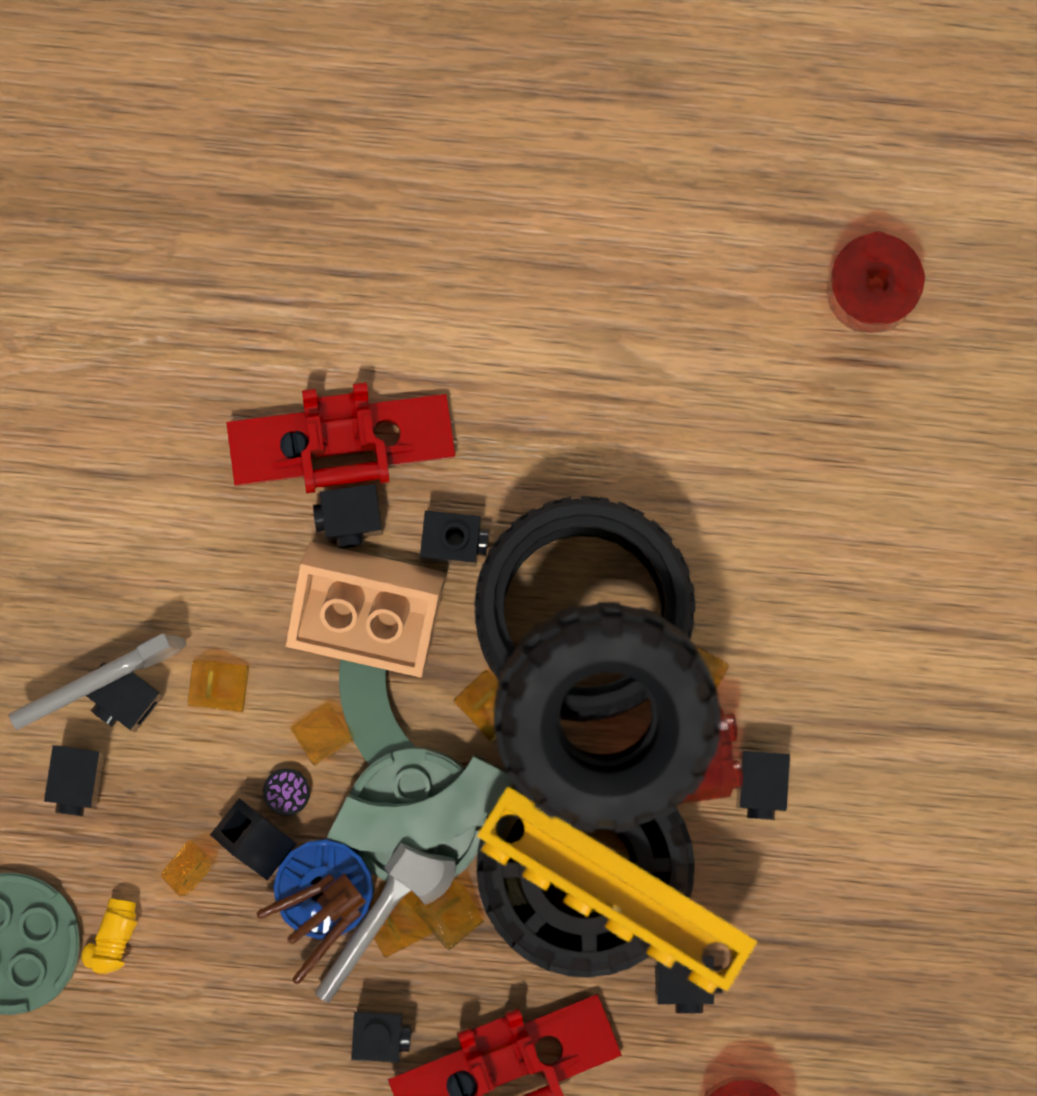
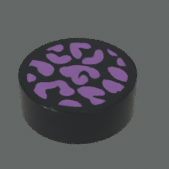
(286, 792)

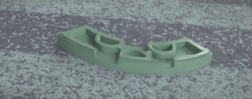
(369, 711)
(426, 822)

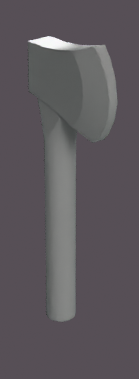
(144, 656)
(408, 870)

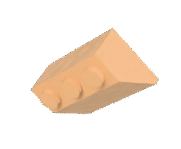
(365, 609)

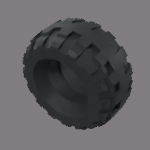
(620, 786)
(567, 939)

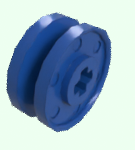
(316, 860)

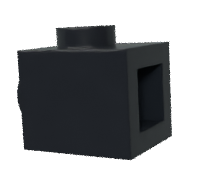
(348, 515)
(453, 538)
(125, 700)
(74, 779)
(763, 784)
(260, 845)
(676, 989)
(379, 1036)

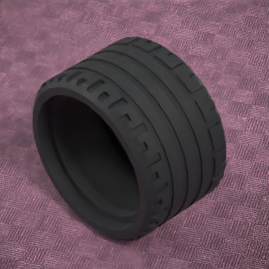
(585, 518)

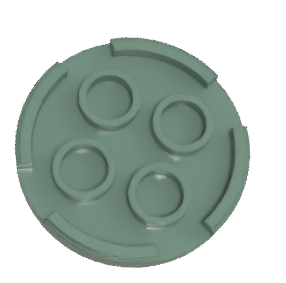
(407, 778)
(36, 943)

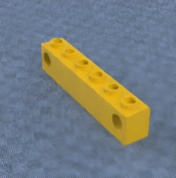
(617, 890)

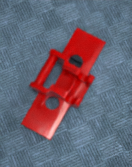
(336, 425)
(507, 1051)

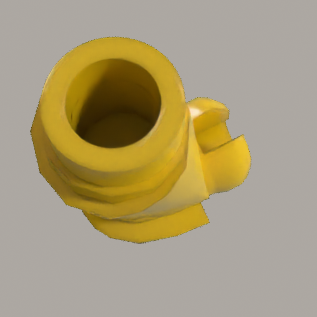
(111, 940)

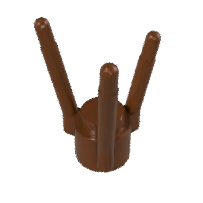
(338, 900)

